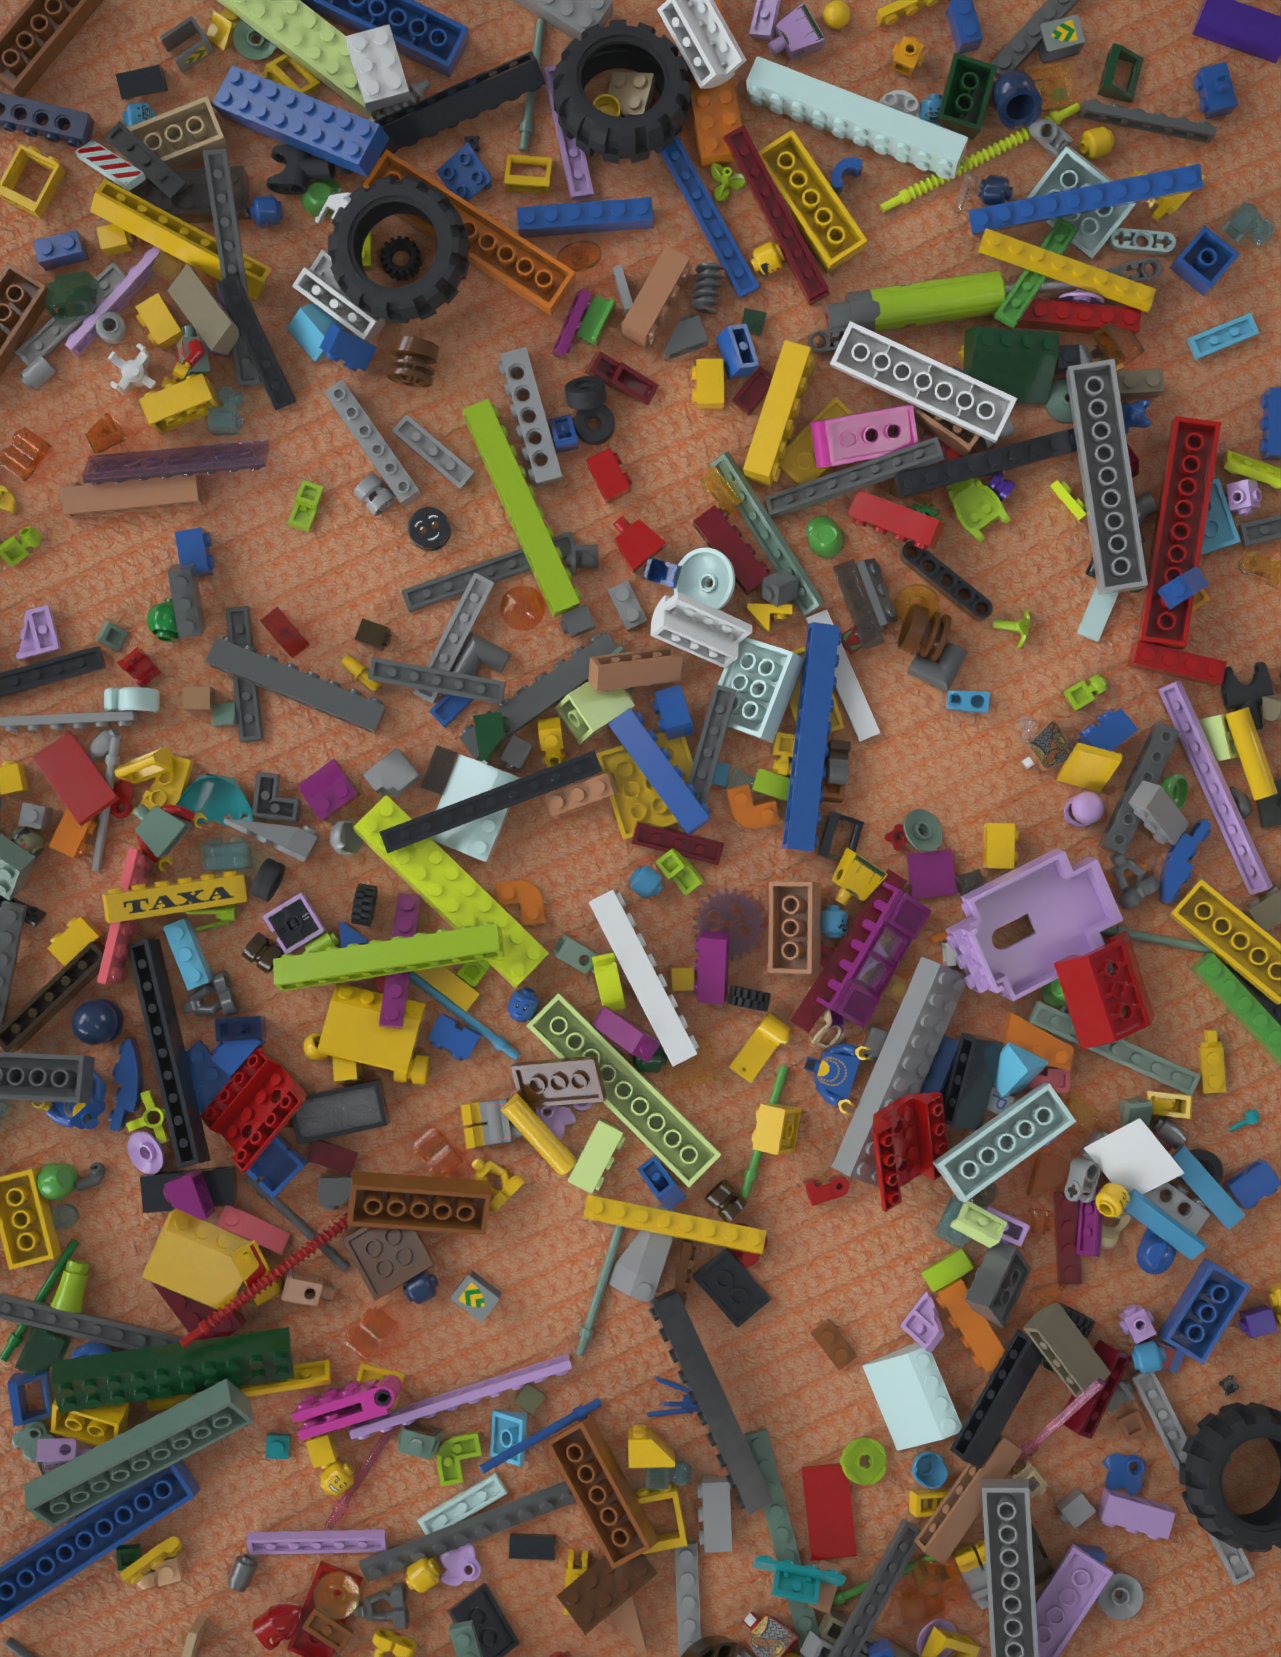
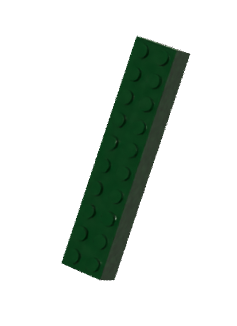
(171, 1369)

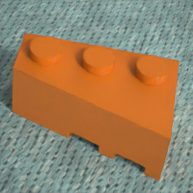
(1036, 1041)

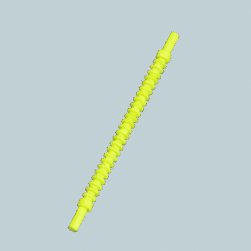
(985, 154)

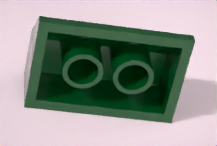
(966, 95)

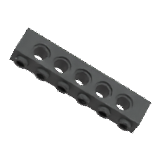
(1147, 768)

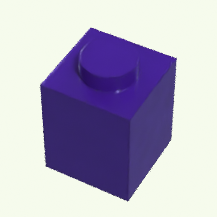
(1257, 1321)

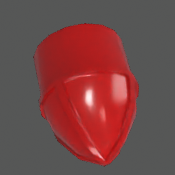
(277, 1623)

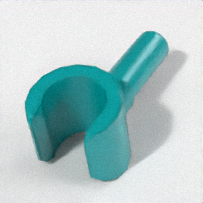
(1251, 1118)

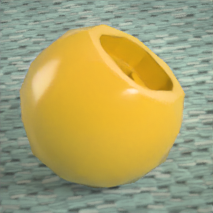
(836, 14)
(311, 1045)

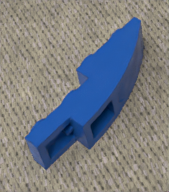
(1175, 867)
(129, 1075)

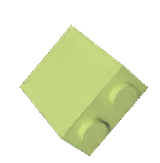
(590, 711)

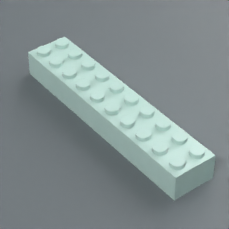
(855, 118)

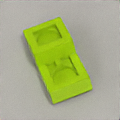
(306, 506)
(771, 784)
(680, 870)
(473, 972)
(947, 1270)

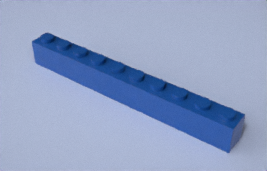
(1087, 199)
(811, 737)

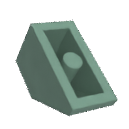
(1133, 1109)

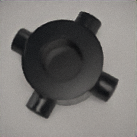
(474, 142)
(1228, 1385)

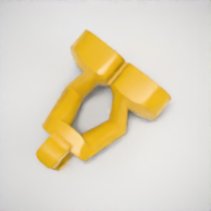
(509, 1187)
(387, 1641)

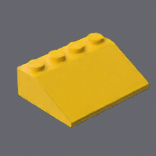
(355, 1033)
(195, 1260)

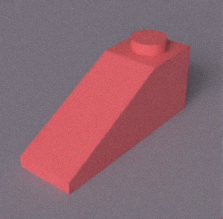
(253, 1228)

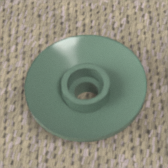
(243, 37)
(1056, 405)
(923, 830)

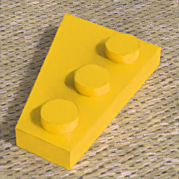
(168, 786)

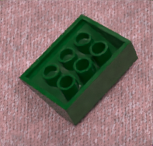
(1012, 361)

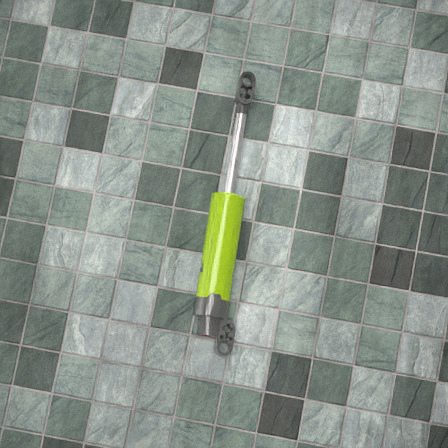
(938, 301)

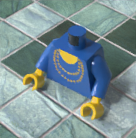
(836, 1072)
(78, 1114)

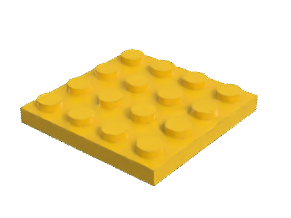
(637, 796)

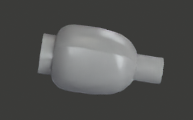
(101, 744)

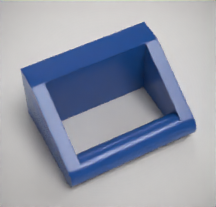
(18, 1398)

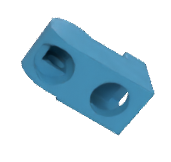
(968, 701)

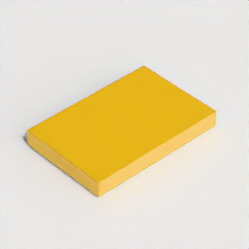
(1089, 767)

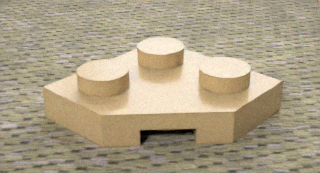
(632, 91)

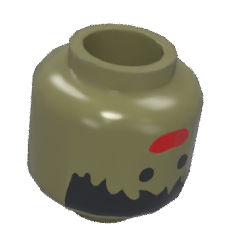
(29, 840)

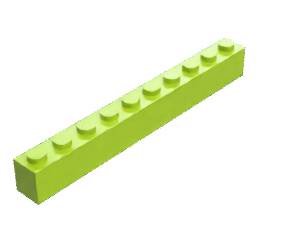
(521, 508)
(388, 957)

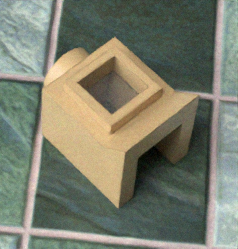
(1036, 1481)

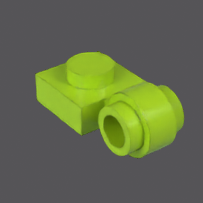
(16, 550)
(1081, 694)

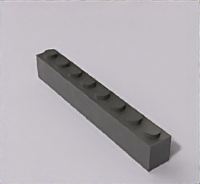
(296, 685)
(546, 691)

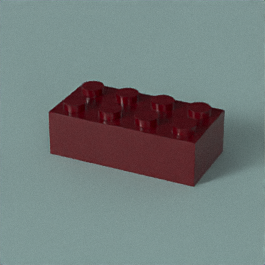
(192, 1312)

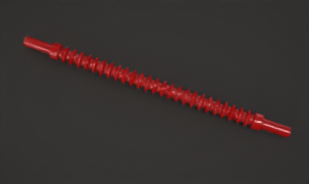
(205, 1326)

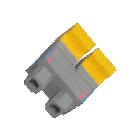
(496, 1130)
(973, 1574)

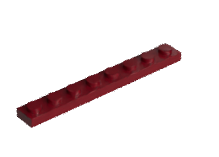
(775, 212)
(810, 1009)

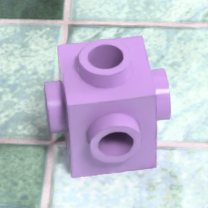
(1243, 496)
(1136, 1323)

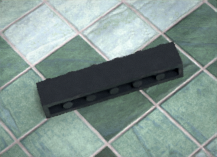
(997, 1400)

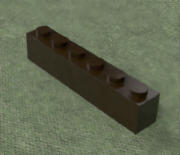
(52, 998)

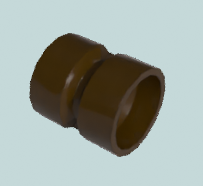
(262, 952)
(725, 1200)

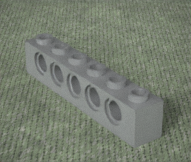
(519, 361)
(372, 443)
(1195, 1213)

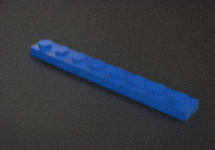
(709, 219)

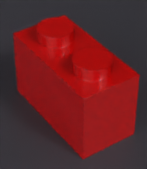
(608, 475)

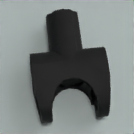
(298, 170)
(1242, 696)

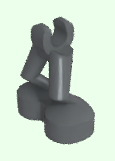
(1144, 885)
(227, 1002)
(397, 1599)

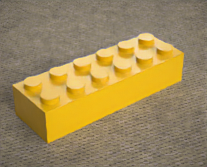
(812, 202)
(778, 414)
(1232, 938)

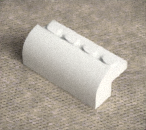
(703, 40)
(321, 288)
(698, 629)

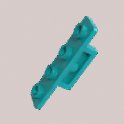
(797, 1581)

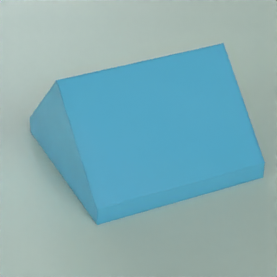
(310, 328)
(1016, 1069)
(506, 1431)

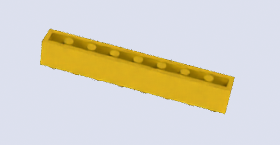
(170, 234)

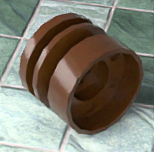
(413, 360)
(928, 633)

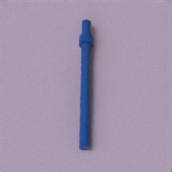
(578, 1414)

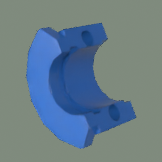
(847, 166)

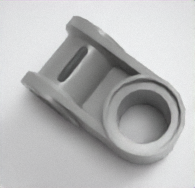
(1053, 138)
(1084, 1178)

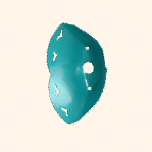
(216, 798)

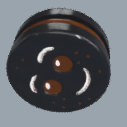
(429, 529)

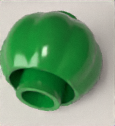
(162, 621)

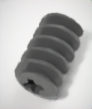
(705, 288)

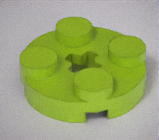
(876, 1461)

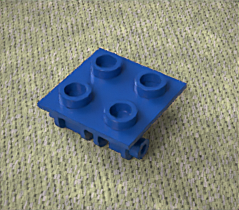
(465, 173)

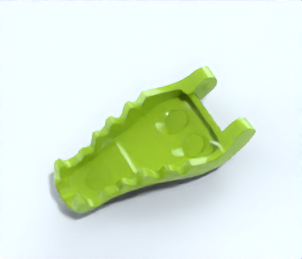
(976, 506)

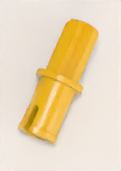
(360, 672)

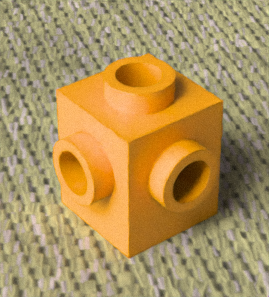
(907, 56)

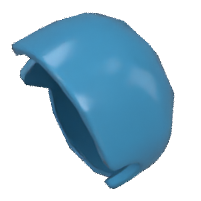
(929, 1470)

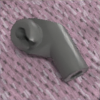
(1242, 801)
(94, 1178)

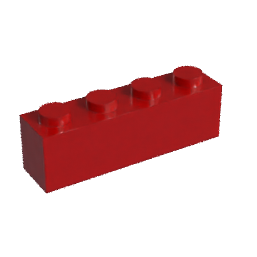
(896, 519)
(1177, 663)

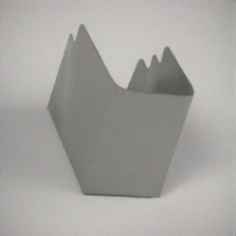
(392, 774)

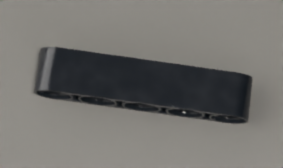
(951, 591)

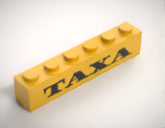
(174, 897)

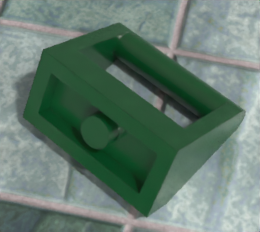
(1106, 87)

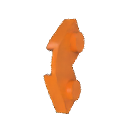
(750, 814)
(527, 895)

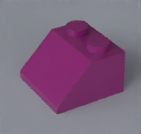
(328, 790)
(190, 1194)

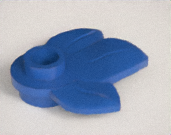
(1120, 1473)

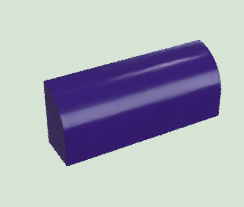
(1240, 28)

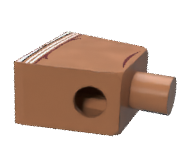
(296, 1286)

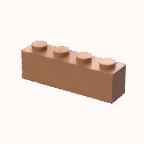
(635, 668)

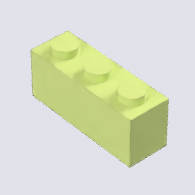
(596, 1156)

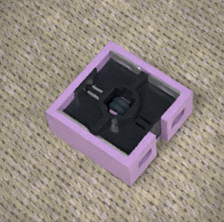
(294, 932)

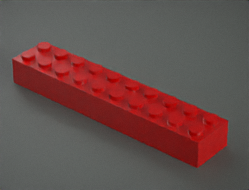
(1179, 527)

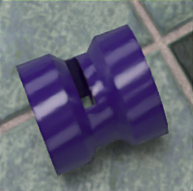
(1000, 486)

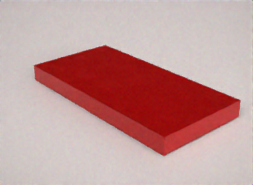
(75, 778)
(828, 1512)
(301, 1640)

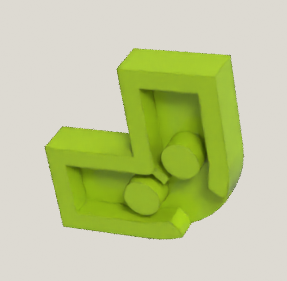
(452, 1452)

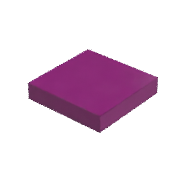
(931, 874)

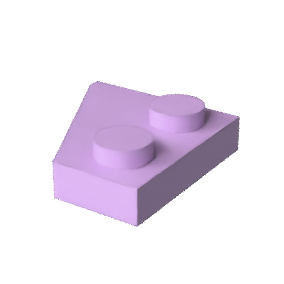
(38, 634)
(924, 1323)

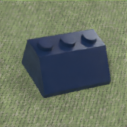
(941, 1067)

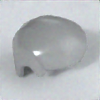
(344, 838)

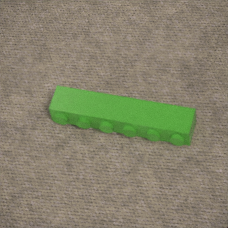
(1240, 1003)

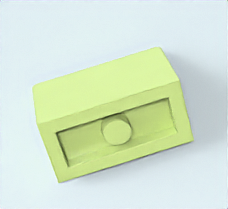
(1219, 737)
(979, 1224)

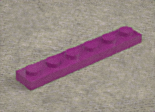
(397, 984)

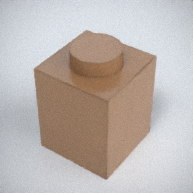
(197, 698)

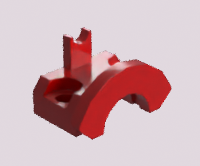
(139, 667)

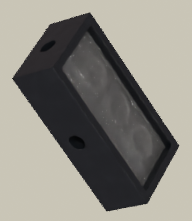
(341, 1111)

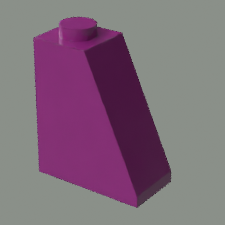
(626, 1034)

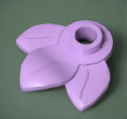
(557, 1118)
(456, 1562)

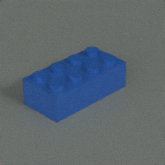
(1204, 1311)

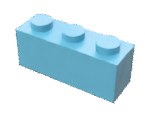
(188, 953)

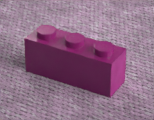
(712, 967)

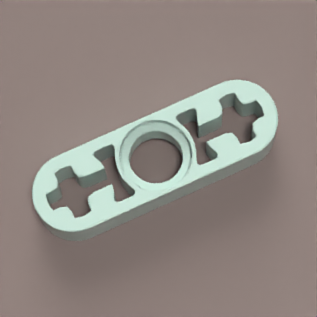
(1149, 235)

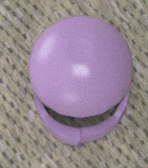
(1086, 808)

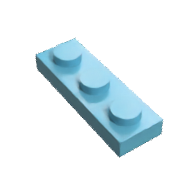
(1223, 336)

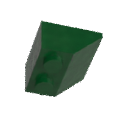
(490, 734)

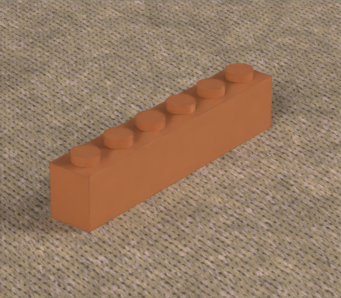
(130, 496)
(964, 1501)

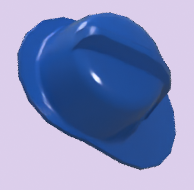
(1154, 1253)

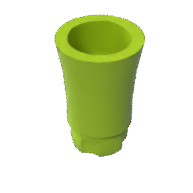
(71, 1287)

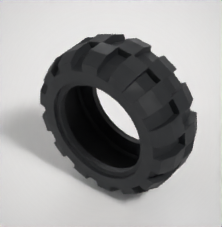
(629, 49)
(369, 208)
(1204, 1470)

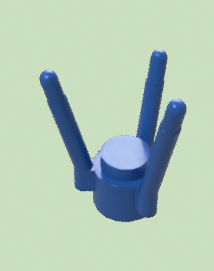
(685, 1404)

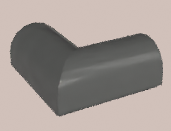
(480, 651)
(939, 673)
(268, 804)

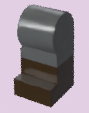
(837, 762)

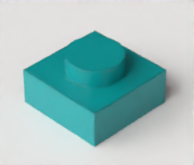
(278, 1446)

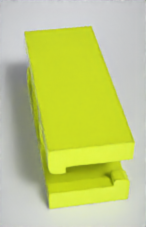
(608, 981)

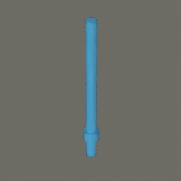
(499, 1043)

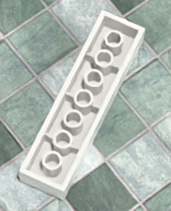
(923, 382)
(643, 978)

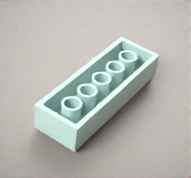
(1004, 1142)

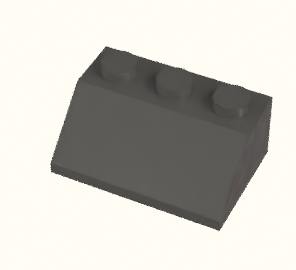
(998, 1283)

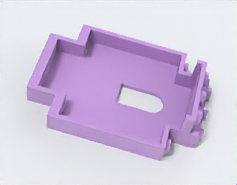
(1065, 907)

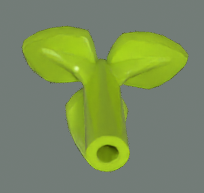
(723, 176)
(1021, 626)

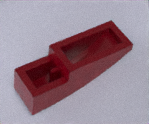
(622, 378)

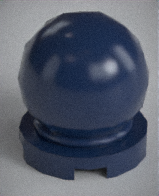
(1016, 99)
(97, 1021)

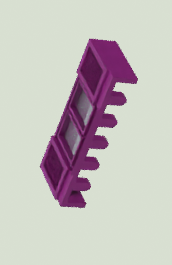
(877, 957)

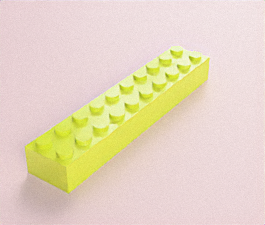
(451, 890)

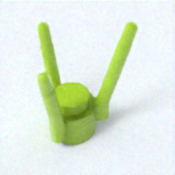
(225, 913)

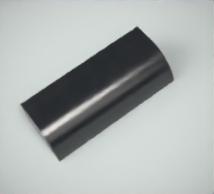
(971, 1081)
(219, 1181)

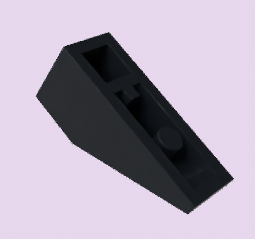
(1077, 354)

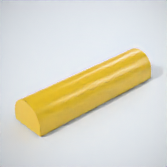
(1251, 754)
(539, 1135)

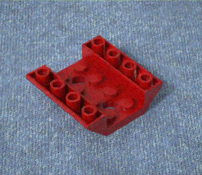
(1098, 997)
(251, 1102)
(907, 1141)

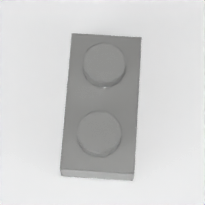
(627, 605)

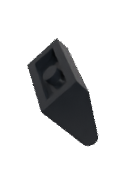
(829, 832)

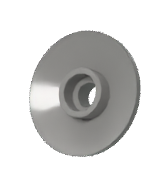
(1127, 1603)

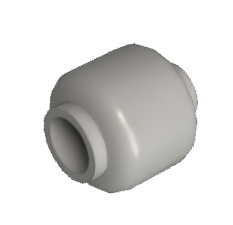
(111, 320)

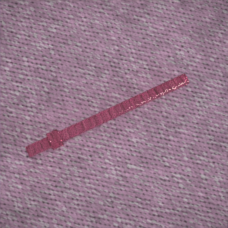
(1031, 1445)
(341, 1505)

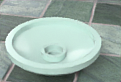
(699, 570)

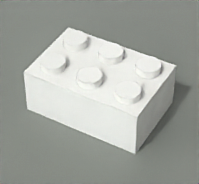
(377, 68)

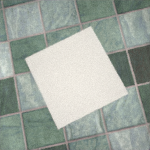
(1134, 1158)

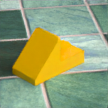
(221, 28)
(762, 612)
(1171, 1104)

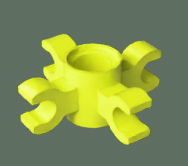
(150, 1105)

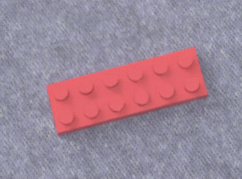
(120, 933)

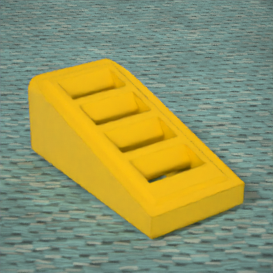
(919, 1501)

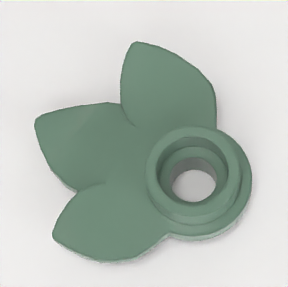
(28, 1439)

